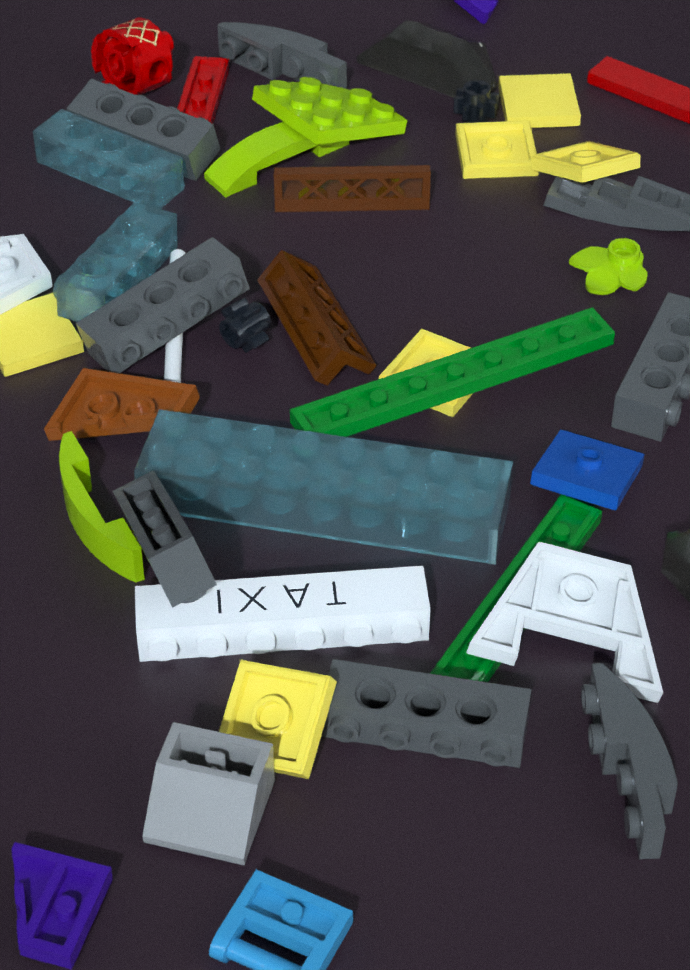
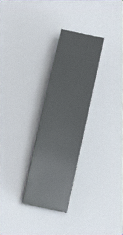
(612, 202)

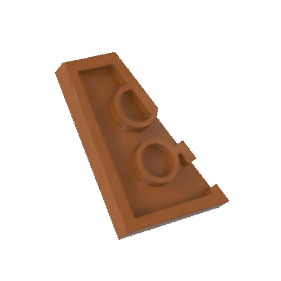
(116, 404)

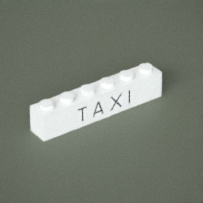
(285, 614)

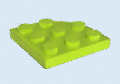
(327, 111)

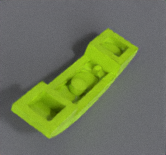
(239, 165)
(108, 542)

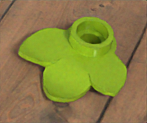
(612, 266)

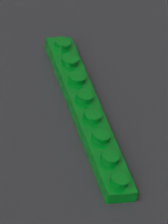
(454, 375)

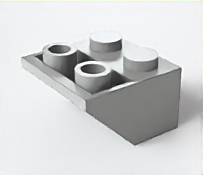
(209, 793)

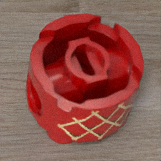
(134, 56)

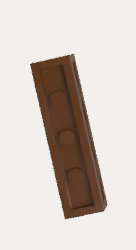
(352, 188)
(313, 318)

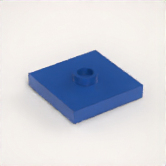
(587, 469)

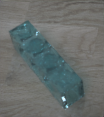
(109, 159)
(116, 261)

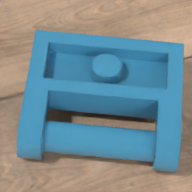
(285, 917)

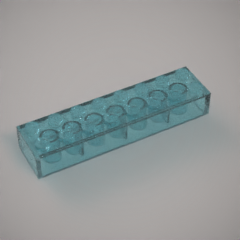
(330, 485)

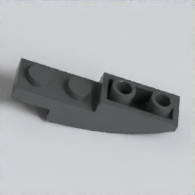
(280, 51)
(634, 752)

